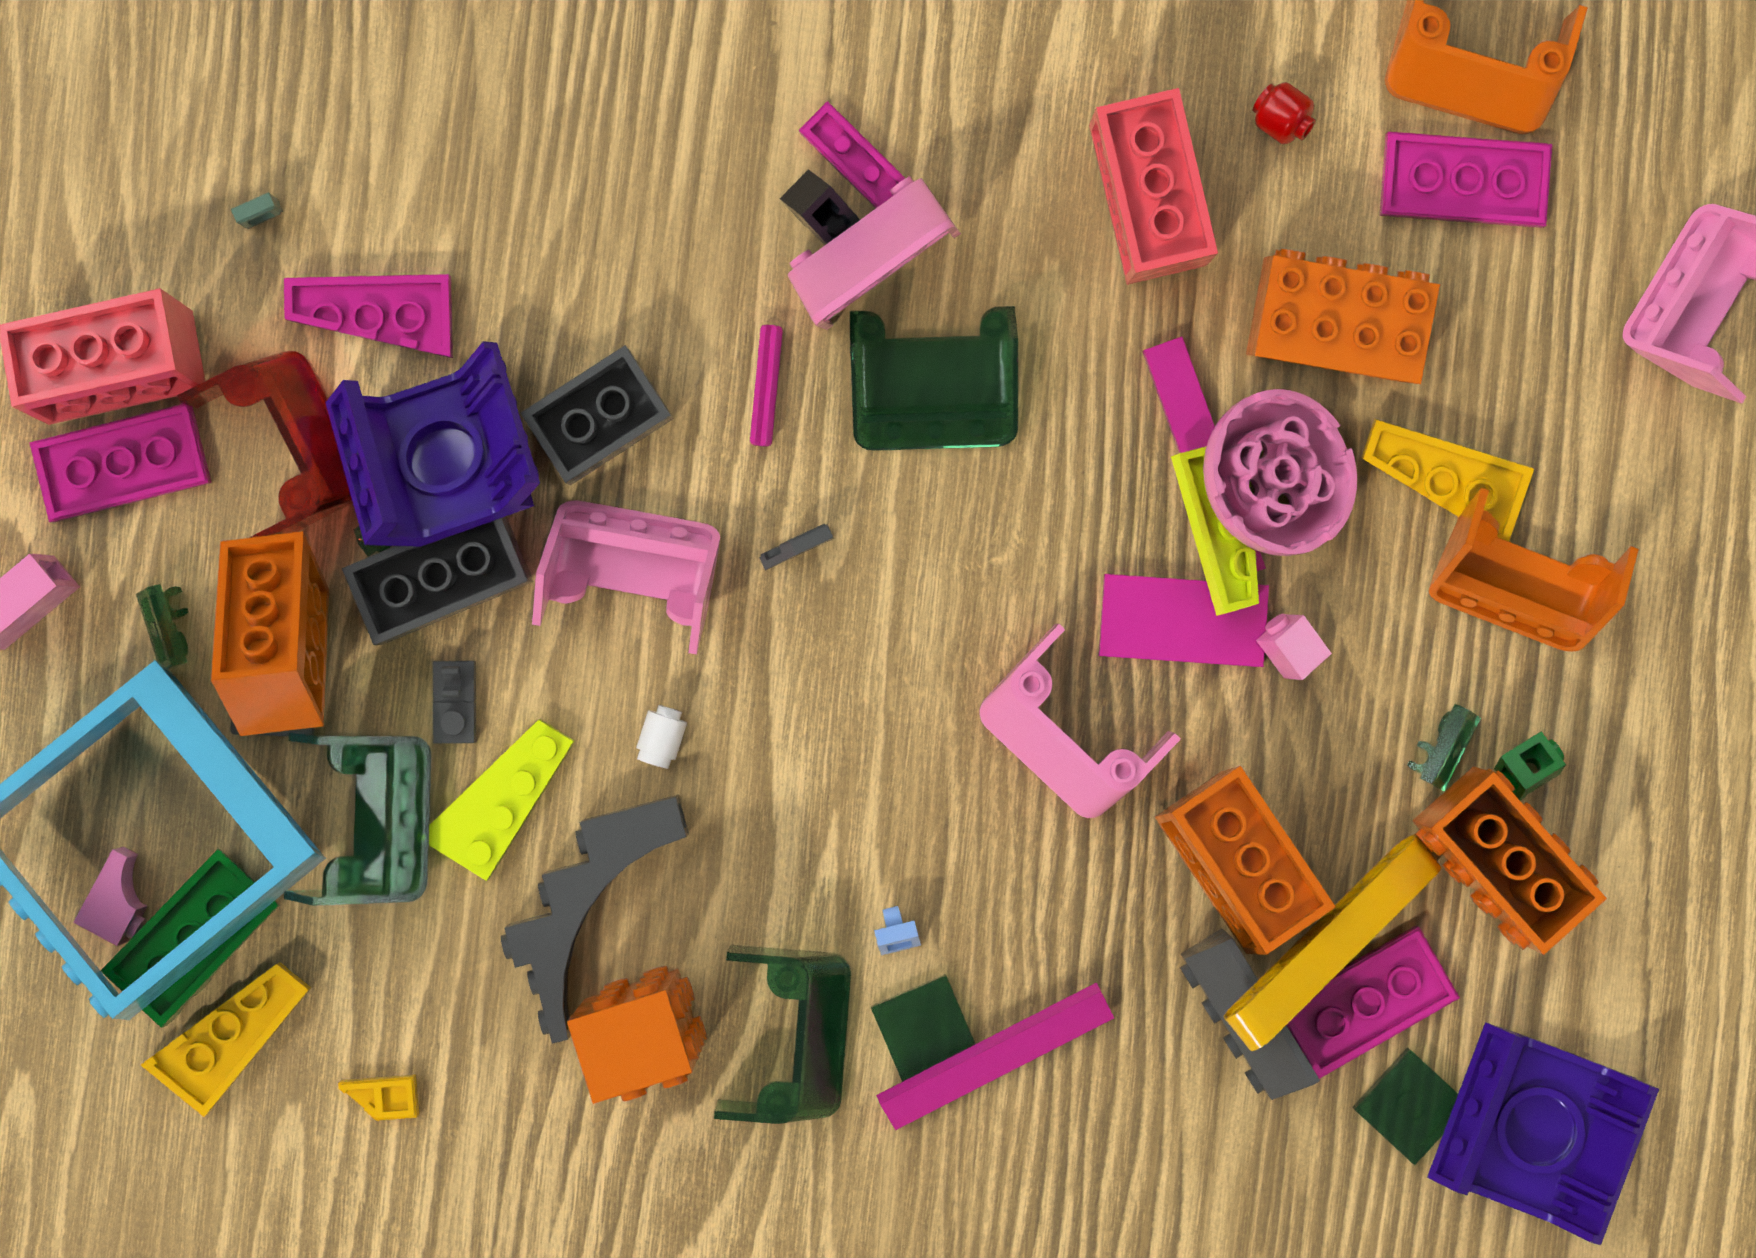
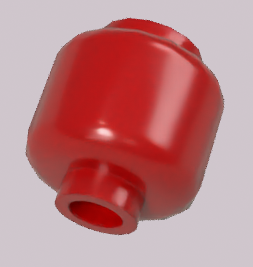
(1284, 113)

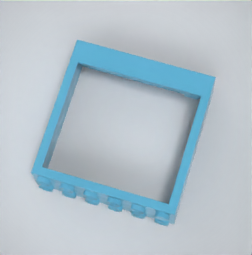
(227, 778)

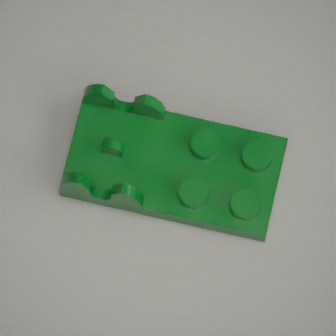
(192, 906)

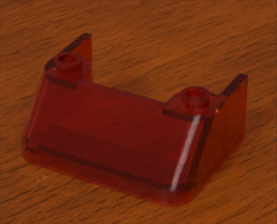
(300, 412)

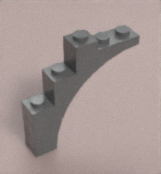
(570, 891)

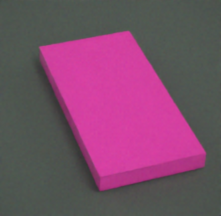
(1465, 179)
(120, 462)
(1177, 622)
(1372, 1002)

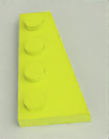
(1225, 560)

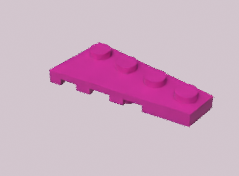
(385, 309)

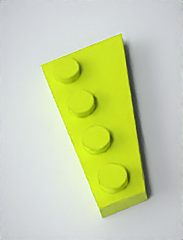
(494, 807)

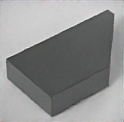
(796, 546)

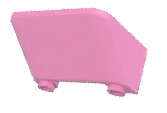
(869, 251)

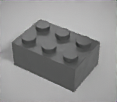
(597, 415)

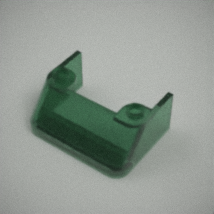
(388, 823)
(823, 992)

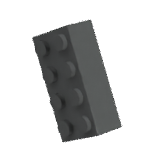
(428, 583)

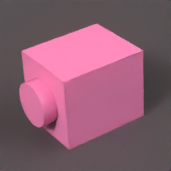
(1293, 646)

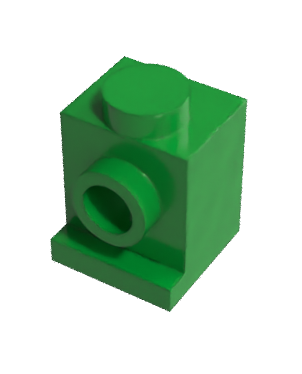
(1539, 751)

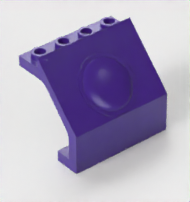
(434, 453)
(1543, 1132)

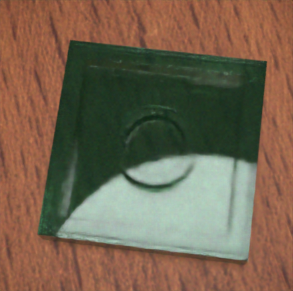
(923, 1026)
(1408, 1106)

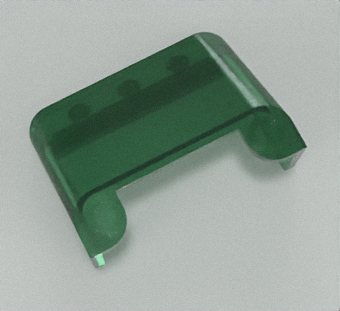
(934, 387)

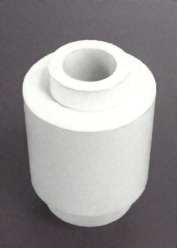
(661, 736)

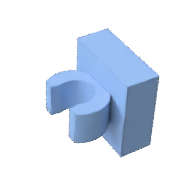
(896, 935)

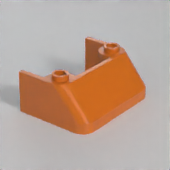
(1476, 85)
(1526, 589)

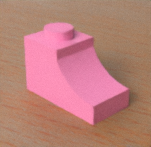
(112, 904)

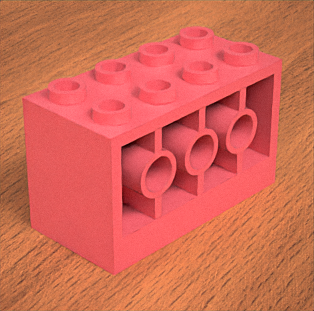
(1152, 186)
(101, 356)

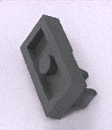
(454, 702)

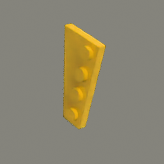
(1449, 472)
(220, 1046)

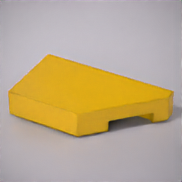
(384, 1096)

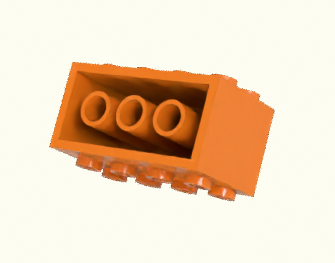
(1343, 316)
(1508, 860)
(637, 1035)

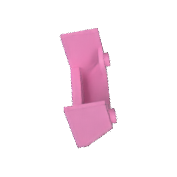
(1693, 297)
(630, 555)
(1053, 756)

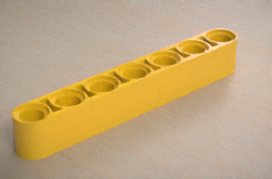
(1332, 943)

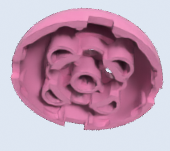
(1300, 459)

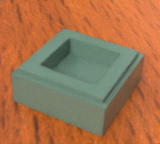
(257, 210)

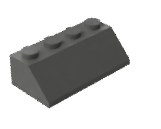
(1224, 978)

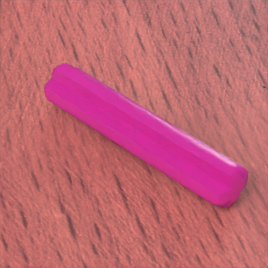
(766, 385)

